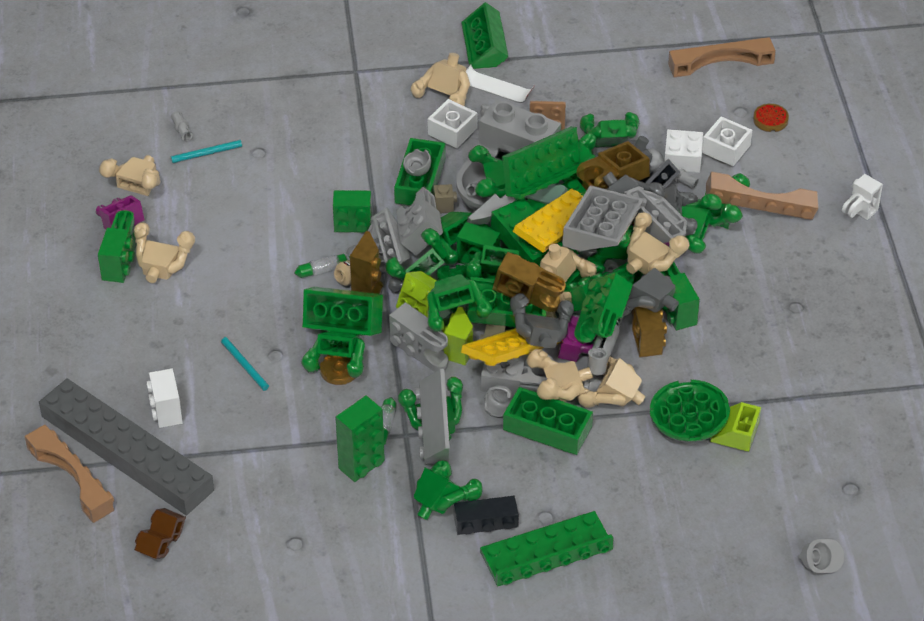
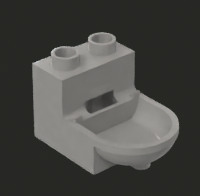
(503, 130)

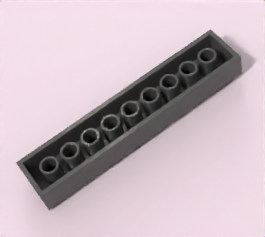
(127, 446)

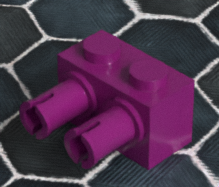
(128, 203)
(570, 346)

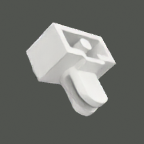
(864, 197)

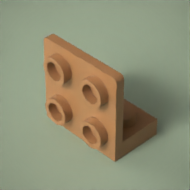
(550, 109)

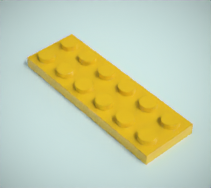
(547, 224)
(499, 348)

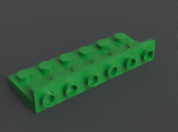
(541, 163)
(546, 548)

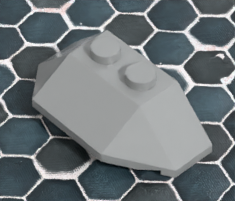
(665, 218)
(386, 236)

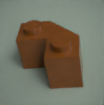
(165, 528)

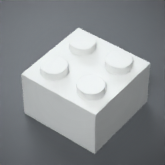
(452, 123)
(726, 141)
(684, 149)
(164, 398)

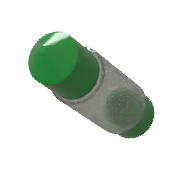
(319, 266)
(389, 411)

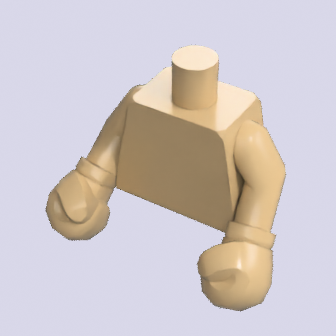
(445, 77)
(135, 175)
(648, 252)
(161, 259)
(563, 263)
(563, 379)
(616, 388)

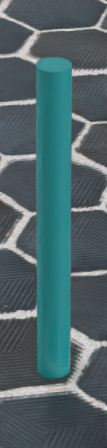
(206, 151)
(245, 364)

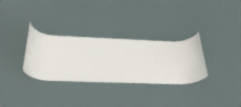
(497, 86)

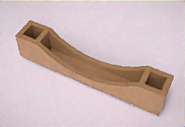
(754, 51)
(798, 203)
(48, 448)

